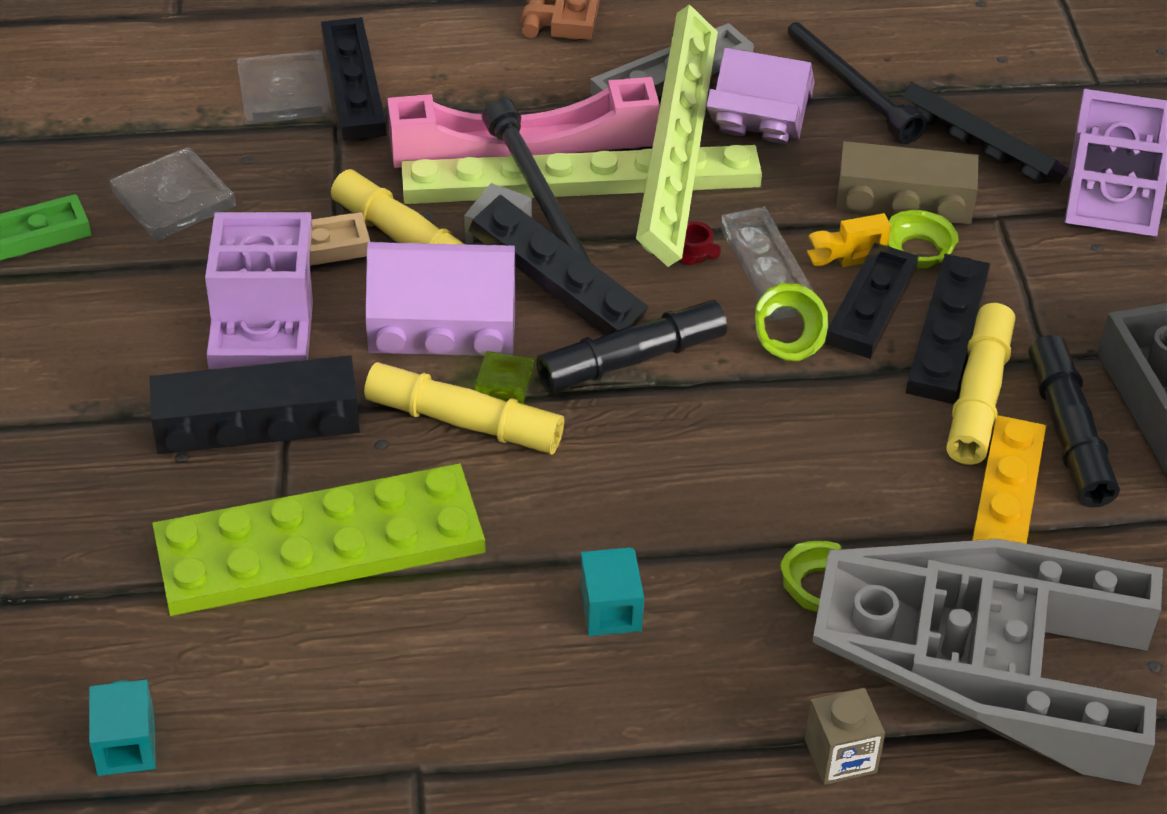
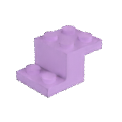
(761, 95)
(1118, 163)
(259, 288)

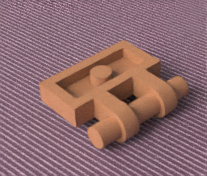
(567, 18)

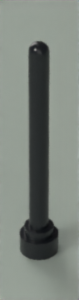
(903, 121)
(504, 123)

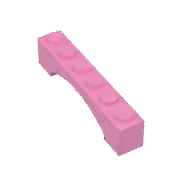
(610, 120)

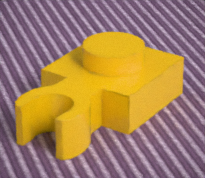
(851, 242)

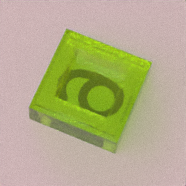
(505, 376)

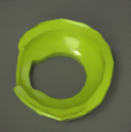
(925, 226)
(811, 311)
(801, 561)

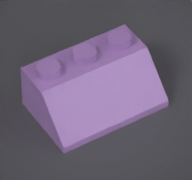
(440, 298)

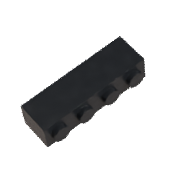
(254, 404)

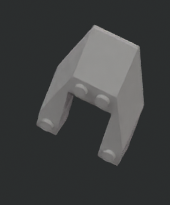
(969, 635)

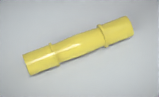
(386, 213)
(981, 384)
(464, 408)

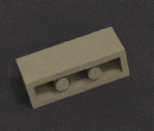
(904, 179)

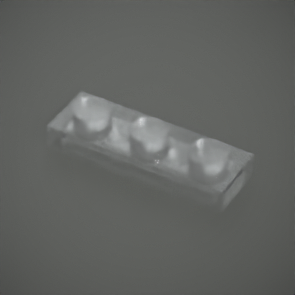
(762, 253)

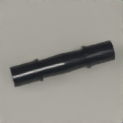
(631, 345)
(1073, 421)

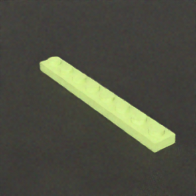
(677, 138)
(571, 173)

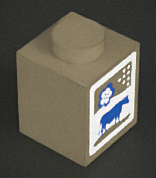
(844, 736)

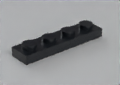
(353, 79)
(998, 142)
(558, 267)
(948, 329)

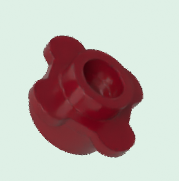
(699, 244)

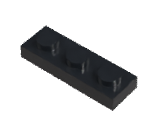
(872, 300)

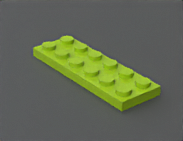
(317, 539)

